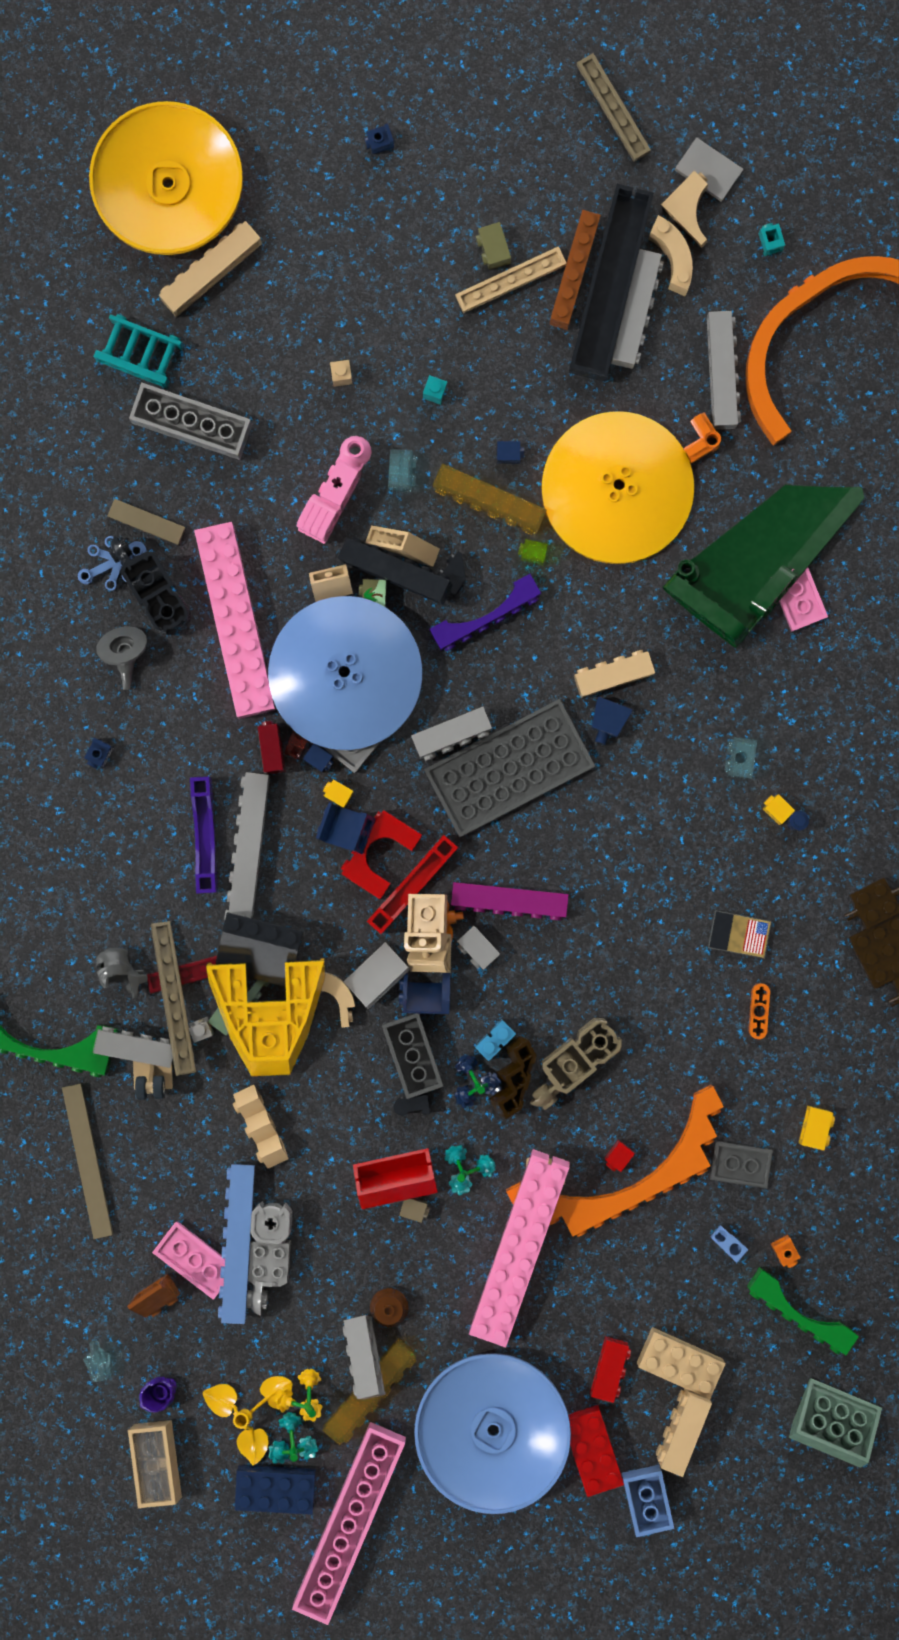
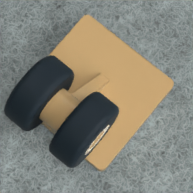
(151, 1079)

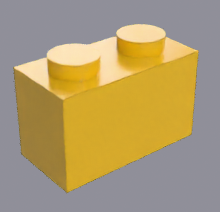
(816, 1128)

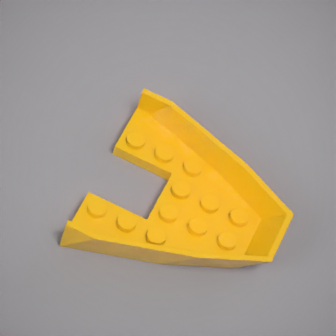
(268, 1032)

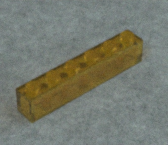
(489, 498)
(353, 1410)

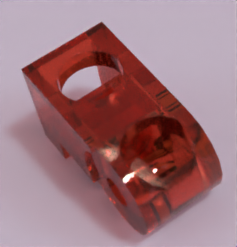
(296, 745)

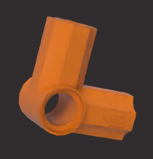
(705, 431)

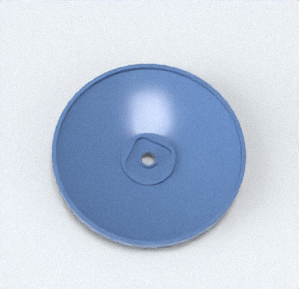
(350, 709)
(486, 1469)

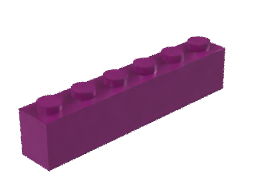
(509, 899)

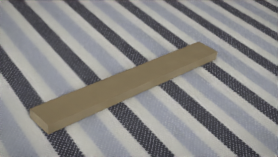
(173, 998)
(87, 1161)

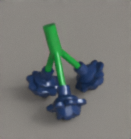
(489, 1084)

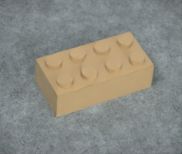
(681, 1363)
(683, 1432)

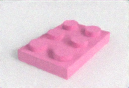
(802, 603)

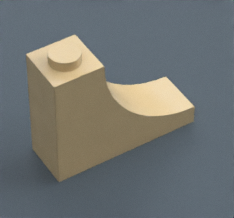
(683, 205)
(403, 544)

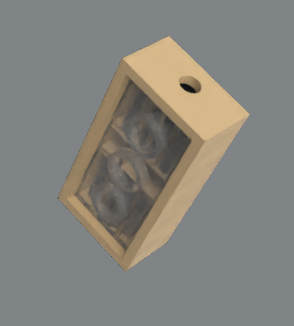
(154, 1464)

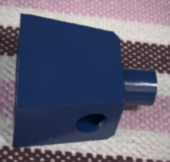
(608, 719)

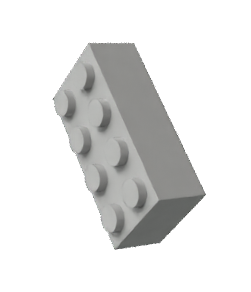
(451, 733)

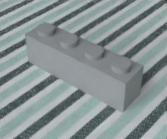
(133, 1048)
(364, 1357)

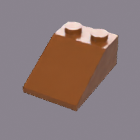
(154, 1297)

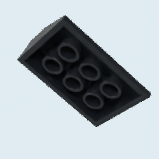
(260, 946)

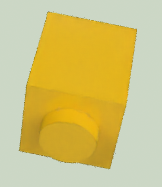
(337, 793)
(778, 809)

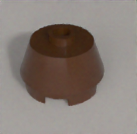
(389, 1307)

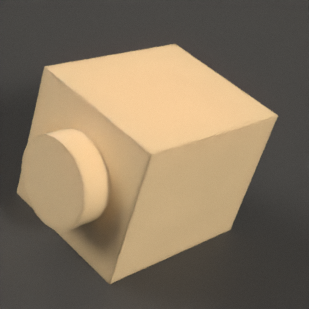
(341, 373)

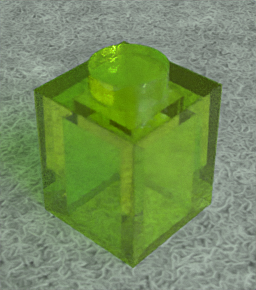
(533, 552)

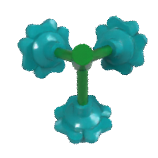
(460, 1183)
(306, 1448)

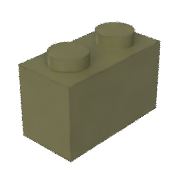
(493, 245)

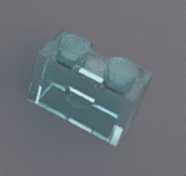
(748, 749)

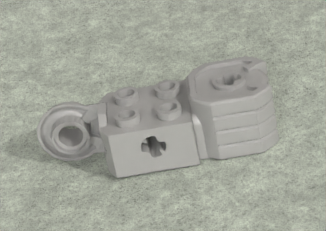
(268, 1252)

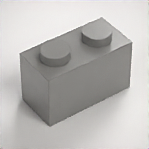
(478, 948)

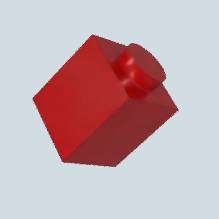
(618, 1156)

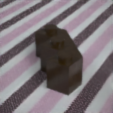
(514, 1077)

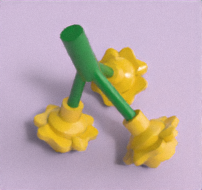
(310, 1408)

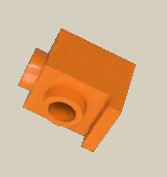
(781, 1246)

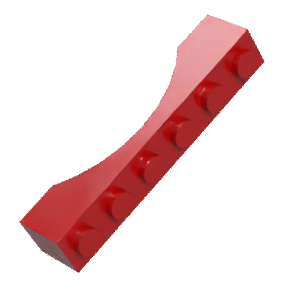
(412, 884)

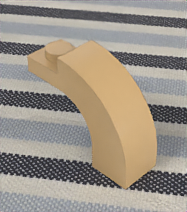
(342, 994)

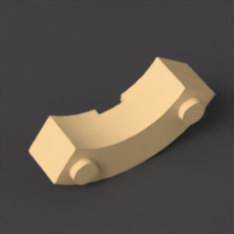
(678, 252)

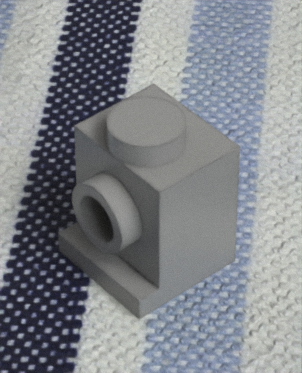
(201, 1029)

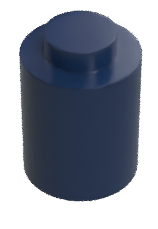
(797, 821)

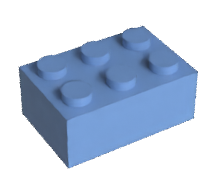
(647, 1500)

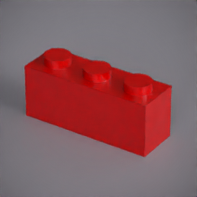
(610, 1369)

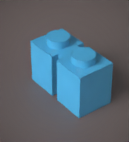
(501, 1034)

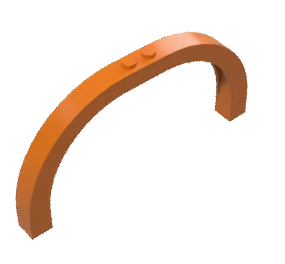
(756, 387)

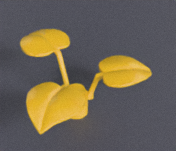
(221, 1401)

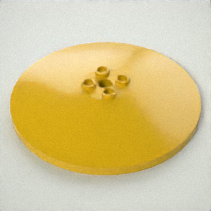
(158, 145)
(611, 522)

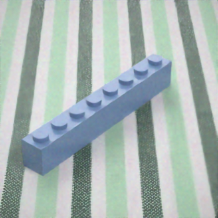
(237, 1244)

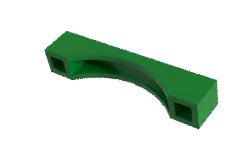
(834, 1333)

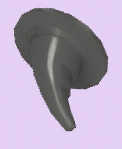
(122, 649)

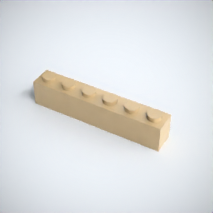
(210, 269)

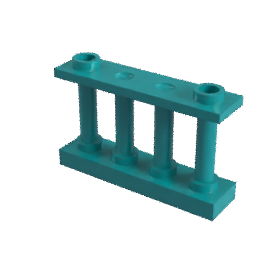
(141, 370)

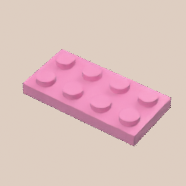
(192, 1259)

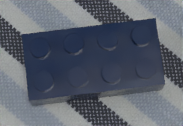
(275, 1489)

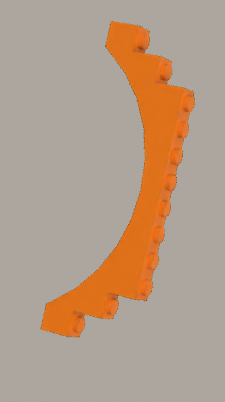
(682, 1163)

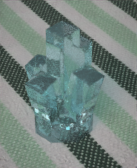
(98, 1362)

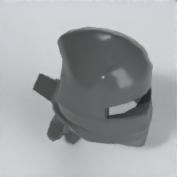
(116, 967)

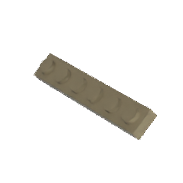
(613, 107)

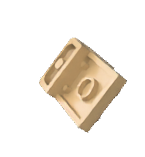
(427, 934)

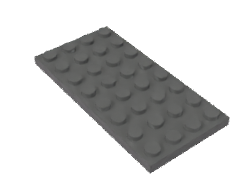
(509, 768)

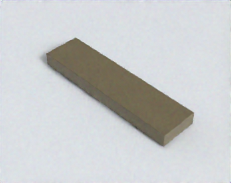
(146, 522)

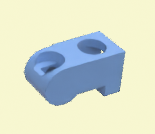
(729, 1243)

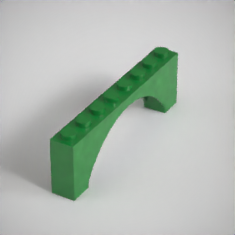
(78, 1056)

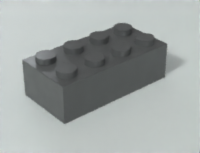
(412, 1055)

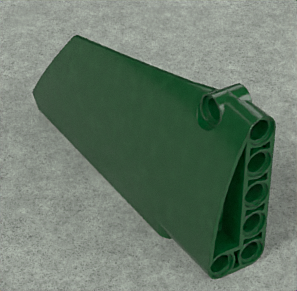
(752, 563)

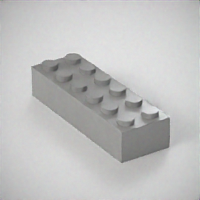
(190, 421)

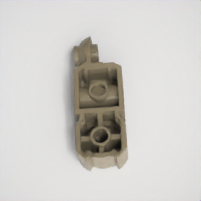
(576, 1060)

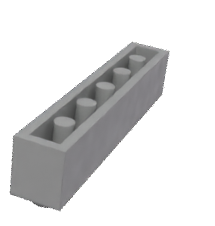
(636, 309)
(722, 370)

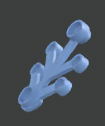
(109, 564)

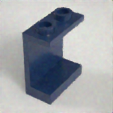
(345, 828)
(425, 997)

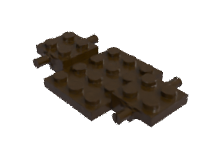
(879, 940)

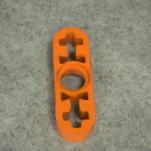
(766, 996)

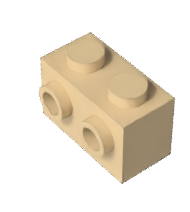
(330, 583)

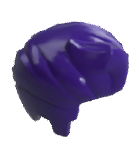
(157, 1394)

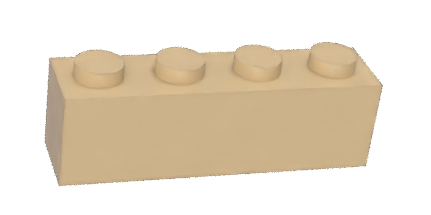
(615, 674)

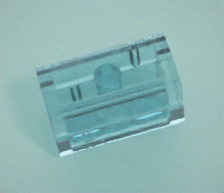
(400, 470)

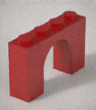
(384, 827)

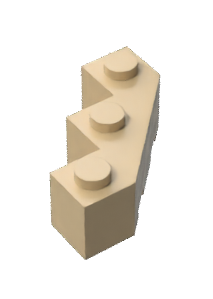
(260, 1126)

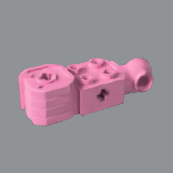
(324, 511)

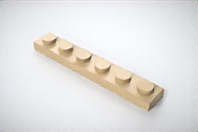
(510, 279)

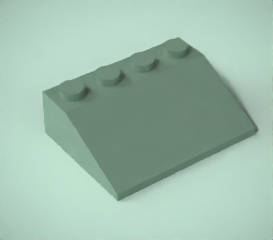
(836, 1423)

